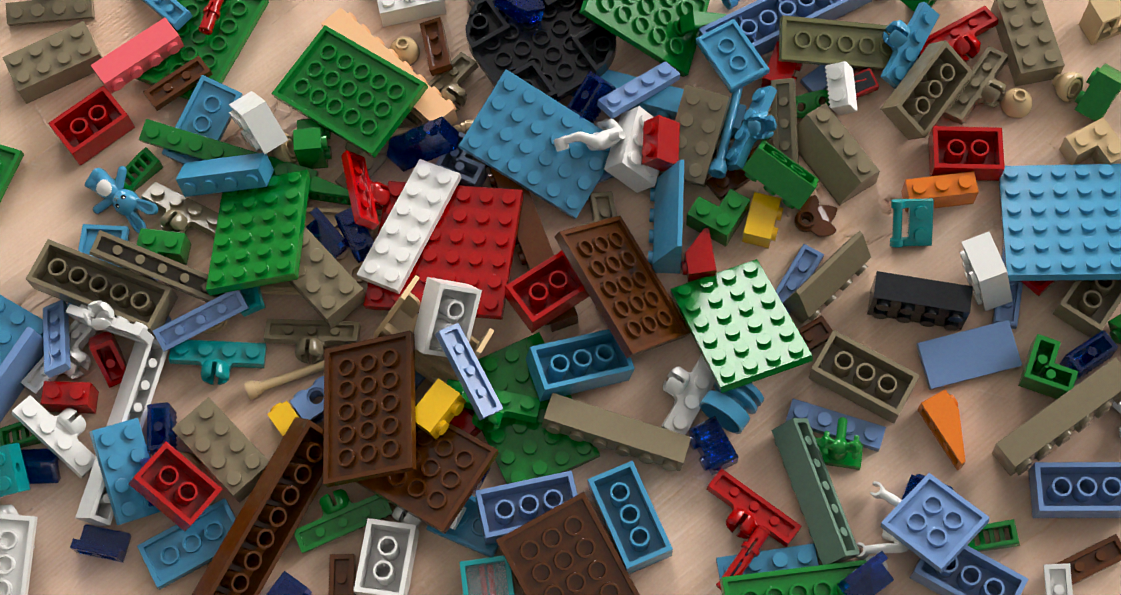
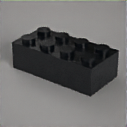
(919, 301)

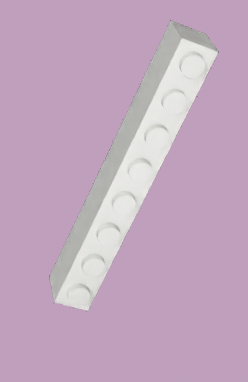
(130, 403)

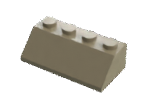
(834, 155)
(828, 278)

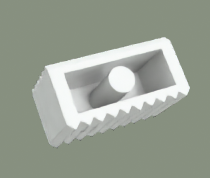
(841, 88)

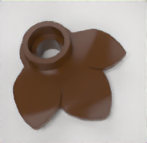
(819, 217)

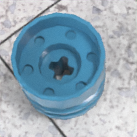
(732, 406)

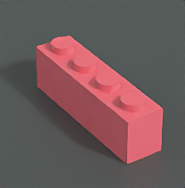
(137, 55)

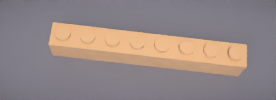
(431, 103)

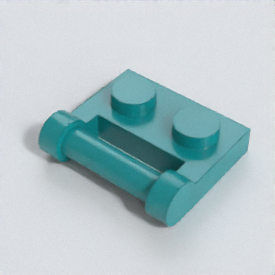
(919, 222)

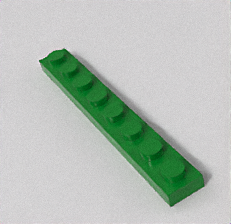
(204, 147)

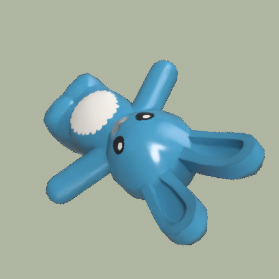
(123, 200)

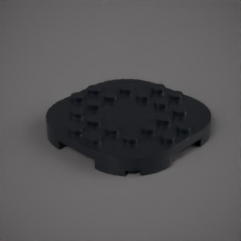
(547, 53)

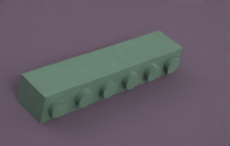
(815, 492)

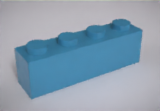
(225, 174)

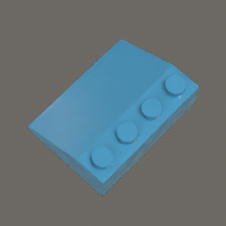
(667, 220)

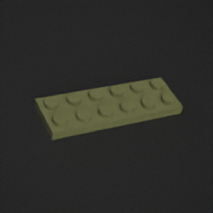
(833, 42)

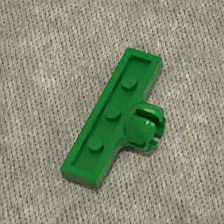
(513, 404)
(340, 519)

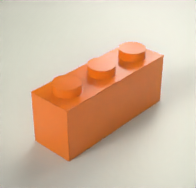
(943, 189)

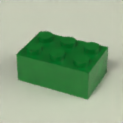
(780, 175)

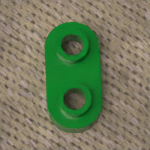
(810, 101)

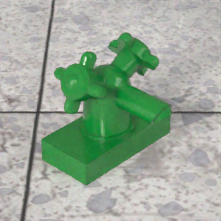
(838, 451)

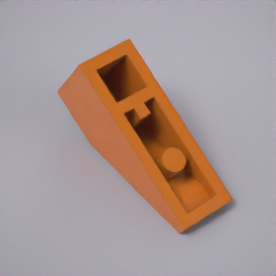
(944, 421)

